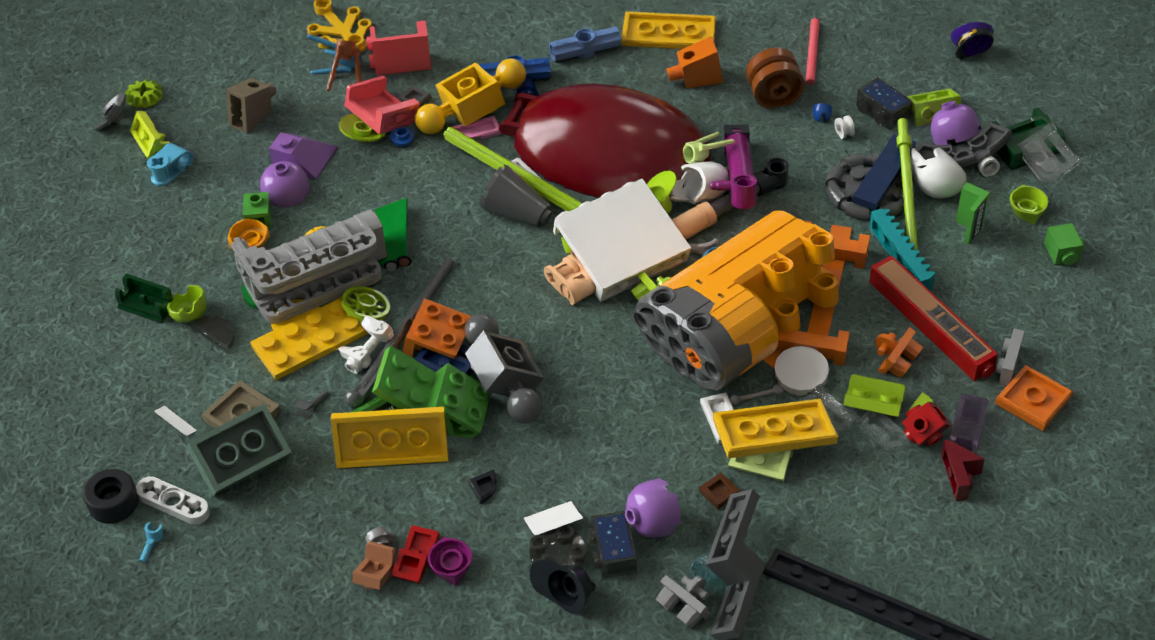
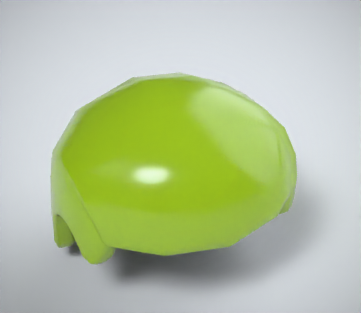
(193, 301)

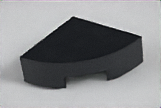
(483, 486)

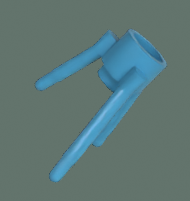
(348, 65)

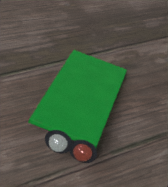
(394, 223)

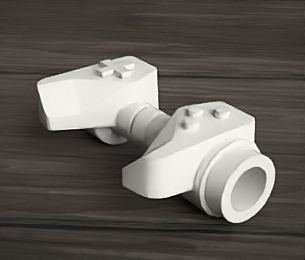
(358, 356)

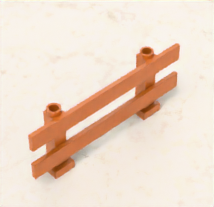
(821, 318)

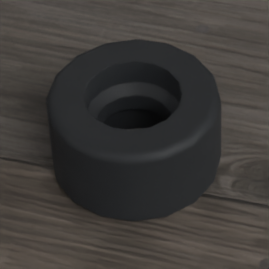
(112, 509)

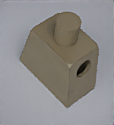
(249, 102)

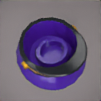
(972, 39)

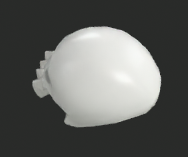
(940, 177)
(697, 183)

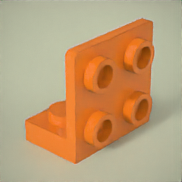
(436, 329)

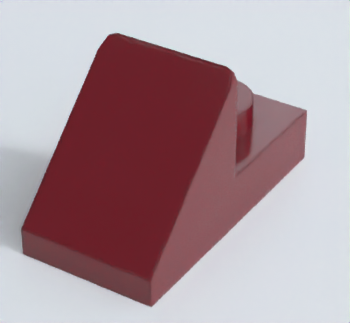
(959, 466)

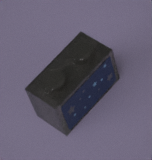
(883, 103)
(613, 545)

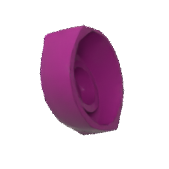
(450, 556)

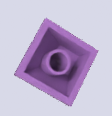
(306, 152)

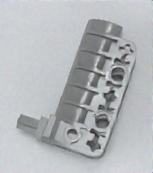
(312, 265)

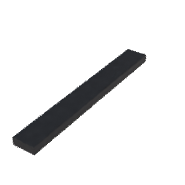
(863, 600)

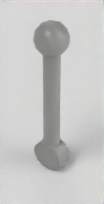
(777, 389)

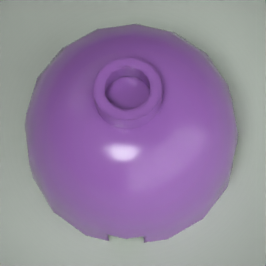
(954, 122)
(285, 183)
(653, 509)

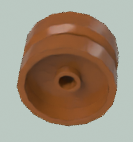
(775, 78)

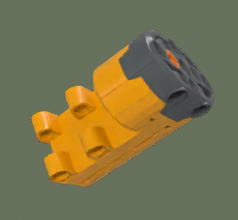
(730, 303)

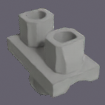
(693, 608)

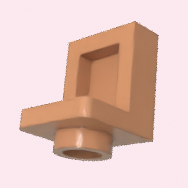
(376, 566)

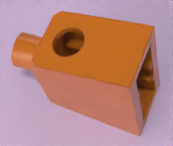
(697, 65)

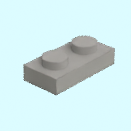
(1011, 349)

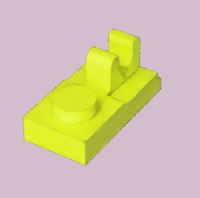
(146, 134)

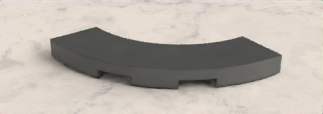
(975, 149)

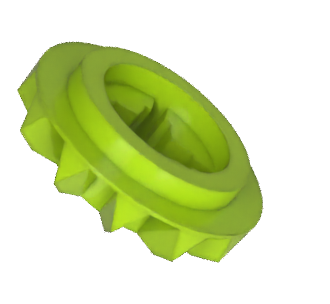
(150, 97)

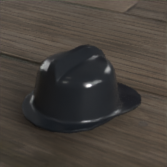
(562, 584)

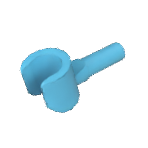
(152, 538)

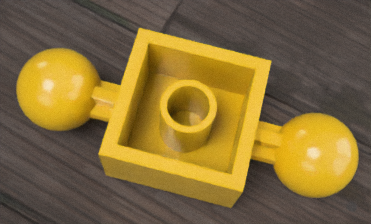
(470, 95)

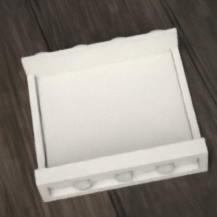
(622, 238)

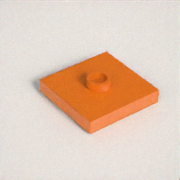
(1034, 397)

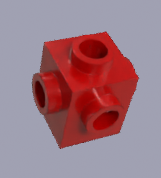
(934, 422)

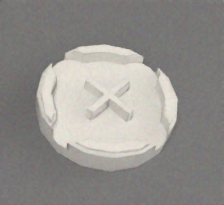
(801, 370)

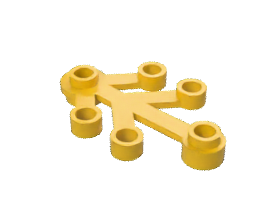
(325, 9)

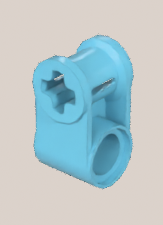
(168, 163)

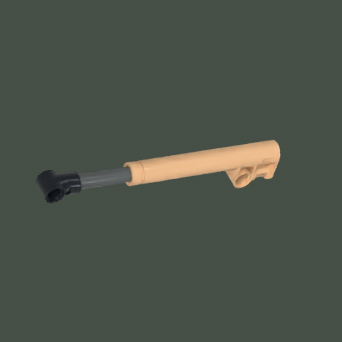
(575, 283)

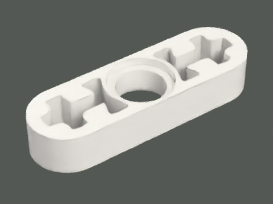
(167, 491)

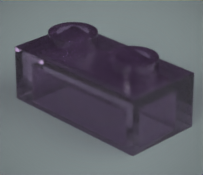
(969, 421)

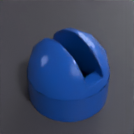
(821, 108)

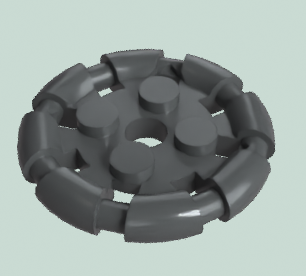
(855, 165)

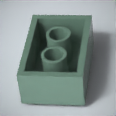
(238, 449)

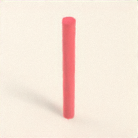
(812, 51)

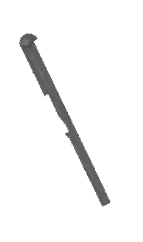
(357, 397)

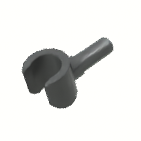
(310, 406)

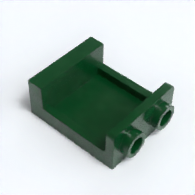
(1011, 152)

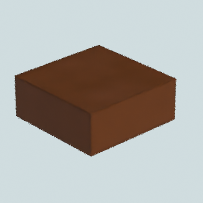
(718, 490)

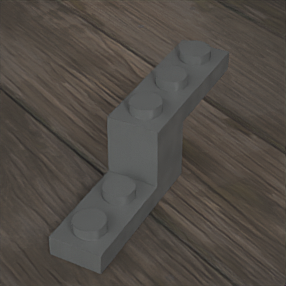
(735, 565)

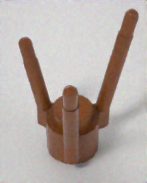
(344, 51)

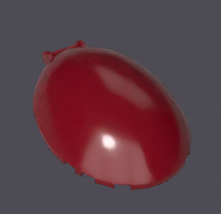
(599, 136)

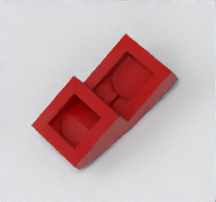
(413, 559)

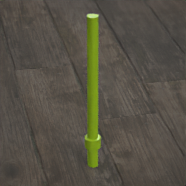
(904, 143)

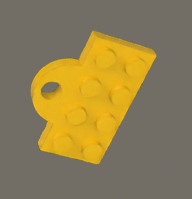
(306, 338)

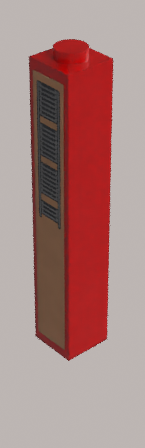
(933, 318)

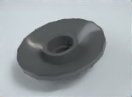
(113, 111)

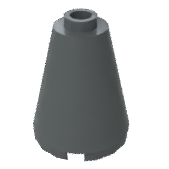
(515, 198)

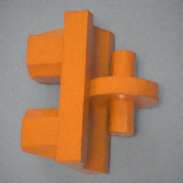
(894, 362)

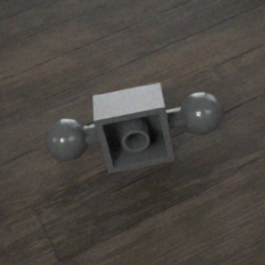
(504, 367)

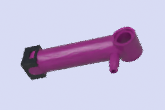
(740, 168)

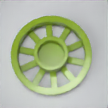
(365, 303)

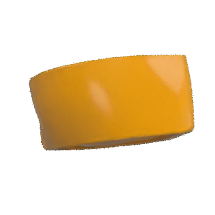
(251, 231)

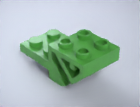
(413, 385)

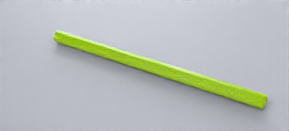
(496, 161)

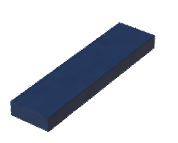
(880, 176)

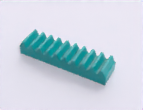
(899, 247)

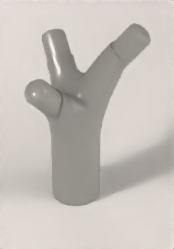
(701, 248)

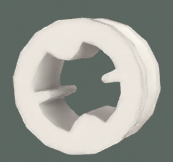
(844, 127)

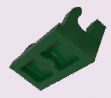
(144, 298)

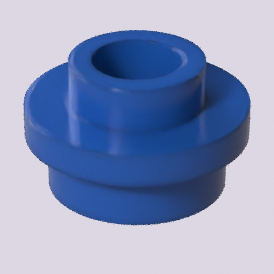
(402, 136)

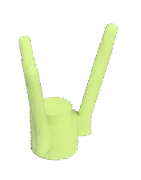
(698, 152)

